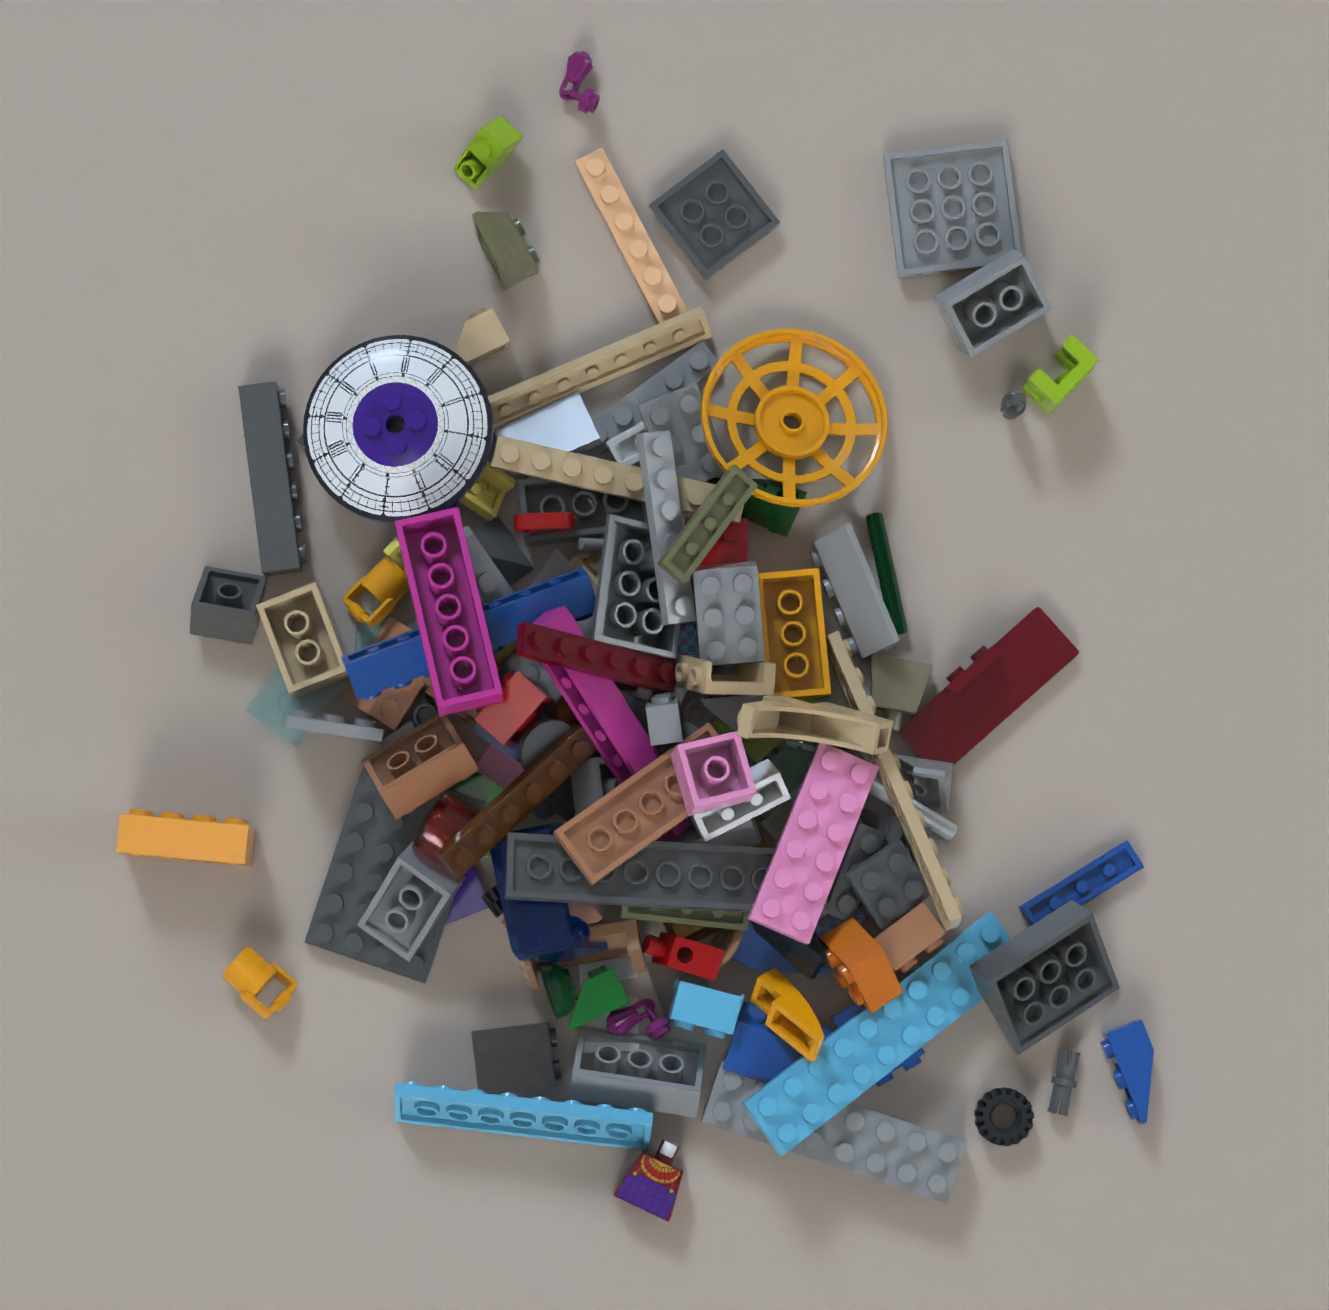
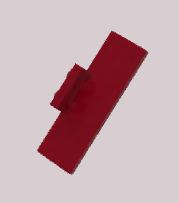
(989, 689)

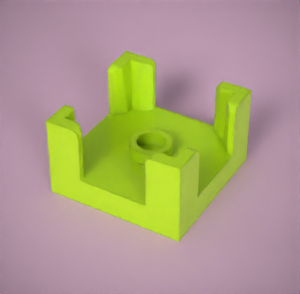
(1078, 363)

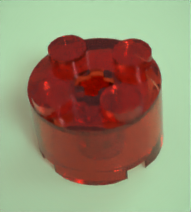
(441, 824)

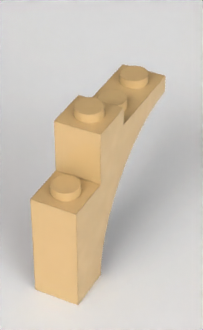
(816, 722)

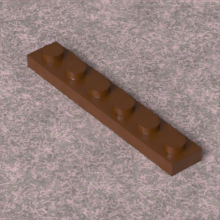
(516, 801)

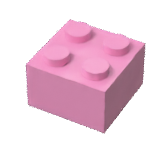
(713, 773)

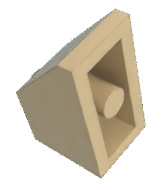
(482, 337)

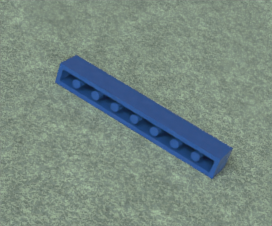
(402, 657)

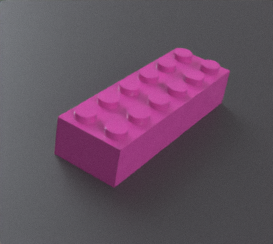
(448, 611)

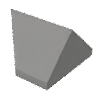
(928, 780)

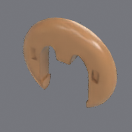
(733, 941)

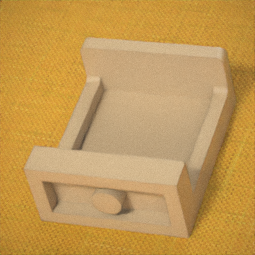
(750, 677)

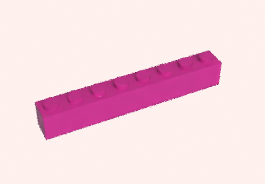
(604, 714)

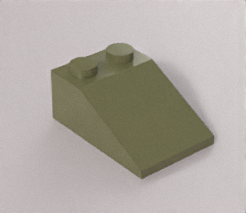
(505, 247)

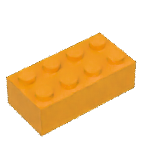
(795, 633)
(186, 839)

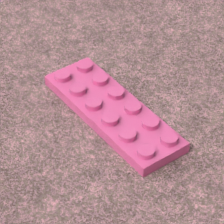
(813, 843)

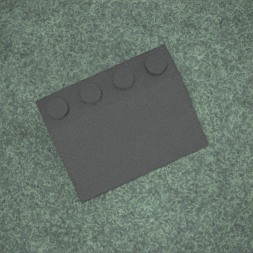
(627, 592)
(1045, 975)

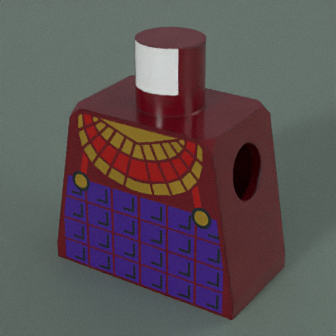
(653, 1182)

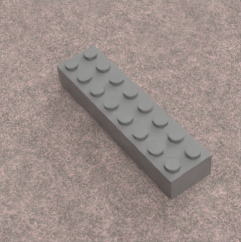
(852, 1140)

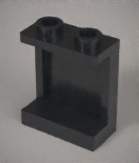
(515, 1058)

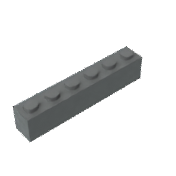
(270, 478)

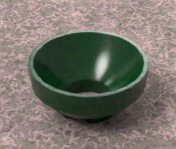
(558, 987)

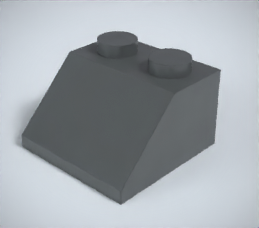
(227, 605)

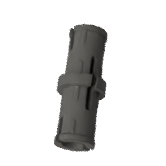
(1063, 1082)

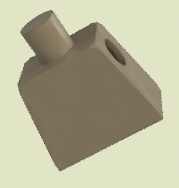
(897, 686)

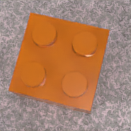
(860, 965)

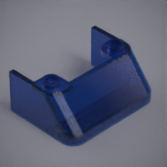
(541, 928)

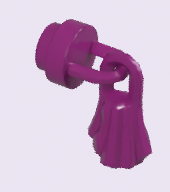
(578, 67)
(623, 1020)

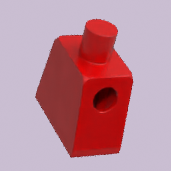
(684, 955)

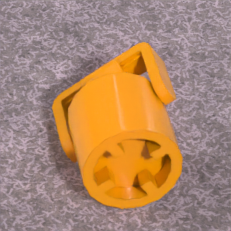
(385, 583)
(251, 974)

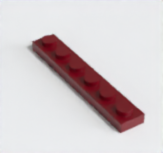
(595, 658)

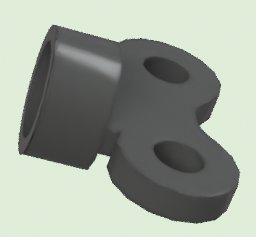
(425, 710)

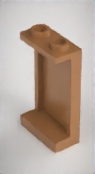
(622, 941)

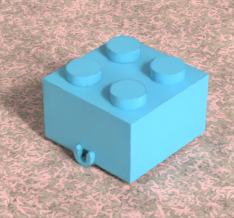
(704, 1008)

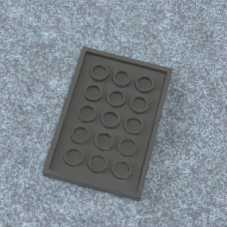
(361, 861)

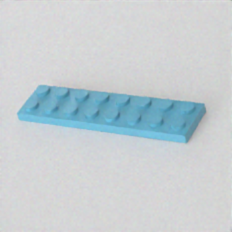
(522, 1116)

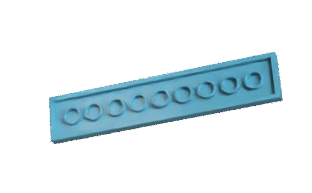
(874, 1043)

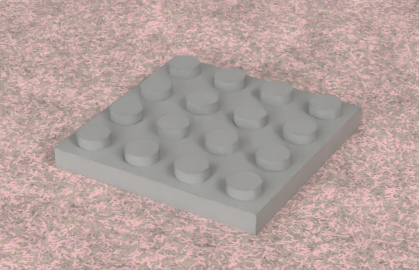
(951, 207)

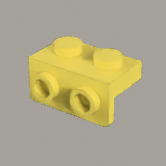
(488, 492)

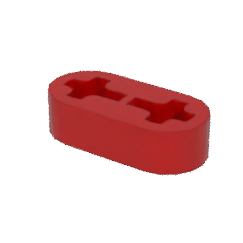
(544, 522)

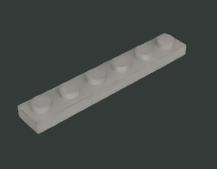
(687, 369)
(664, 521)

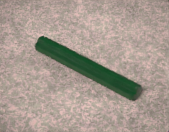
(886, 570)

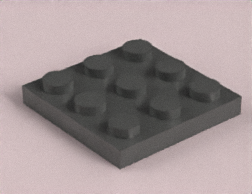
(714, 214)

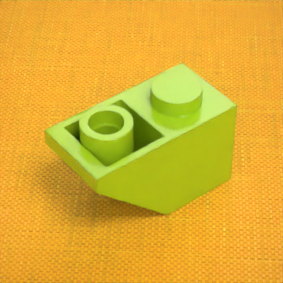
(487, 151)

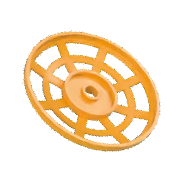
(800, 404)

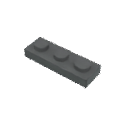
(864, 843)

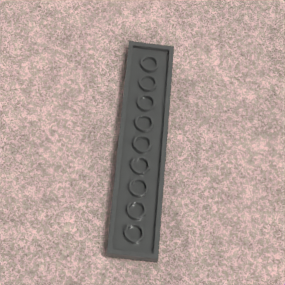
(656, 877)

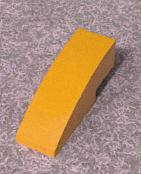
(788, 1013)

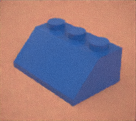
(758, 1050)

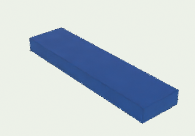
(1085, 883)

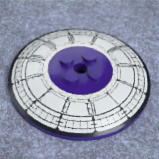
(408, 471)

